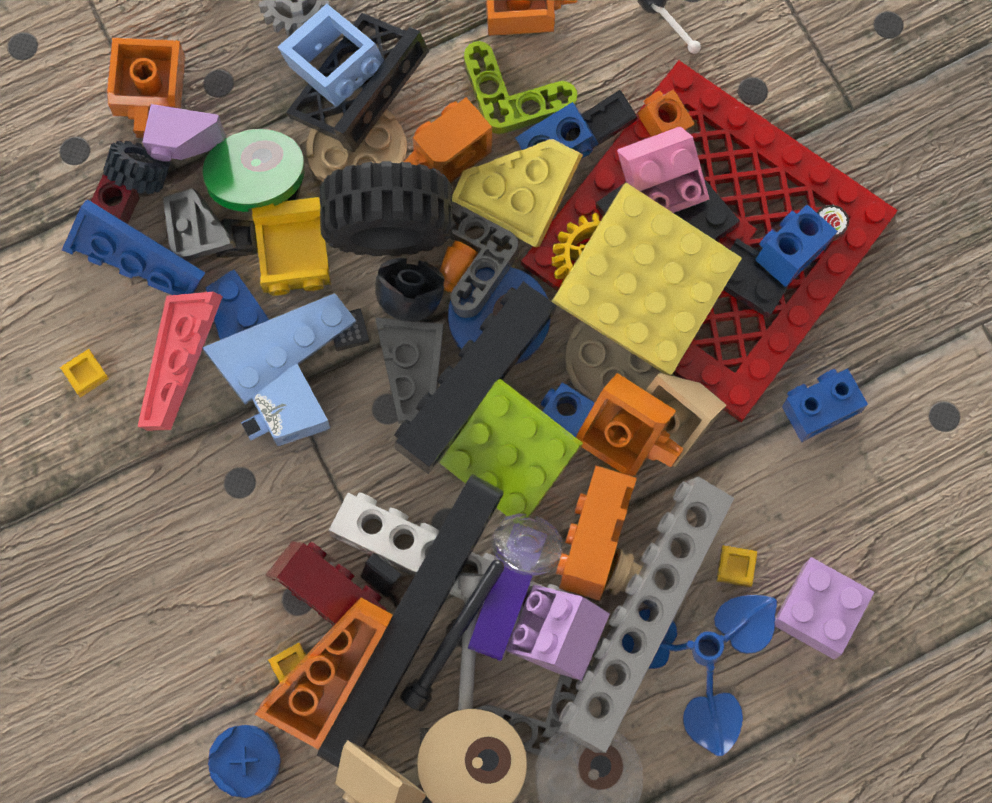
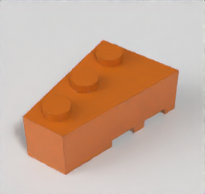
(596, 534)

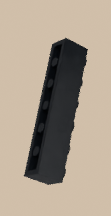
(466, 385)

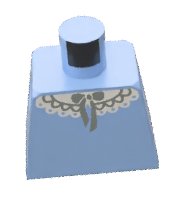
(286, 410)

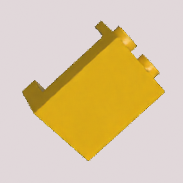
(291, 247)

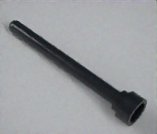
(418, 692)

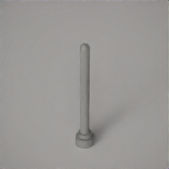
(467, 583)

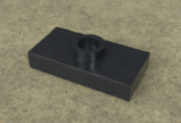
(607, 118)

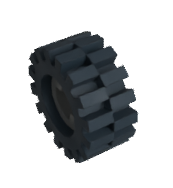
(134, 168)

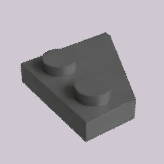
(193, 226)

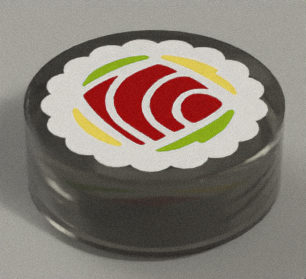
(836, 218)

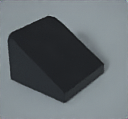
(243, 234)

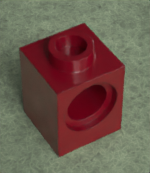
(106, 190)

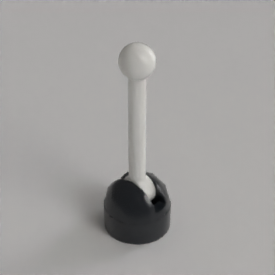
(658, 6)

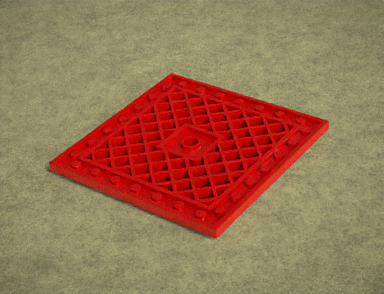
(787, 159)

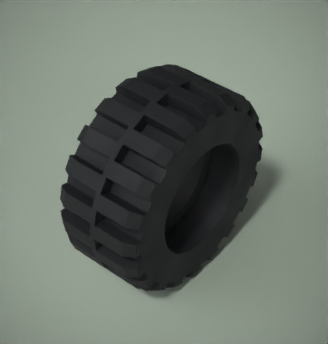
(386, 209)

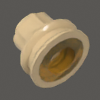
(621, 572)

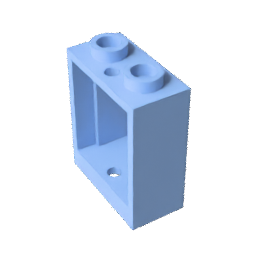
(314, 38)

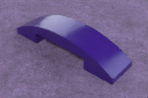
(499, 614)

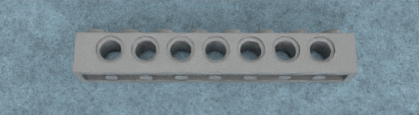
(710, 507)

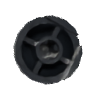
(409, 290)

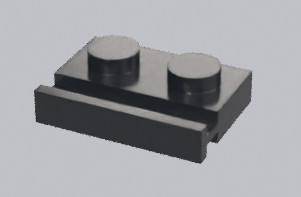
(752, 282)

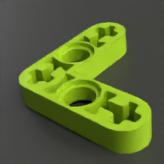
(511, 105)

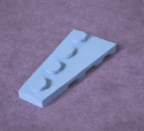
(270, 348)

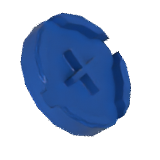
(244, 761)

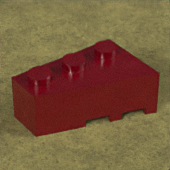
(318, 583)

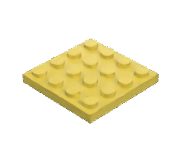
(647, 279)

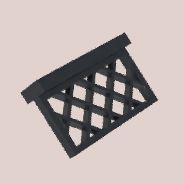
(377, 92)

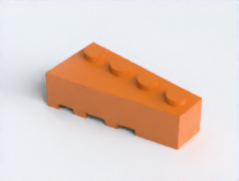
(321, 682)

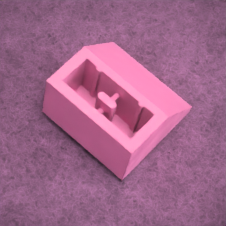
(666, 169)

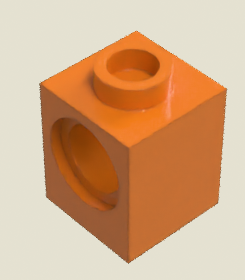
(672, 105)

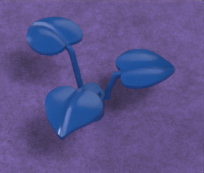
(749, 626)

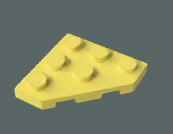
(520, 188)

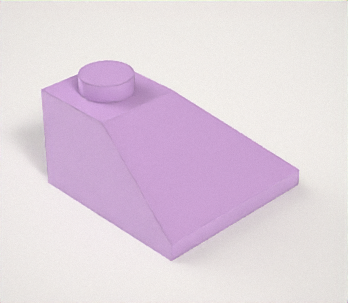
(180, 133)

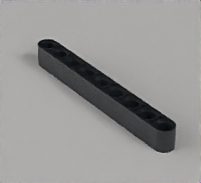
(412, 618)

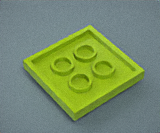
(512, 448)

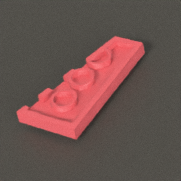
(177, 350)

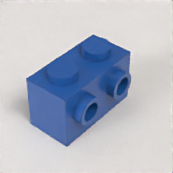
(823, 404)

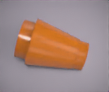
(455, 263)

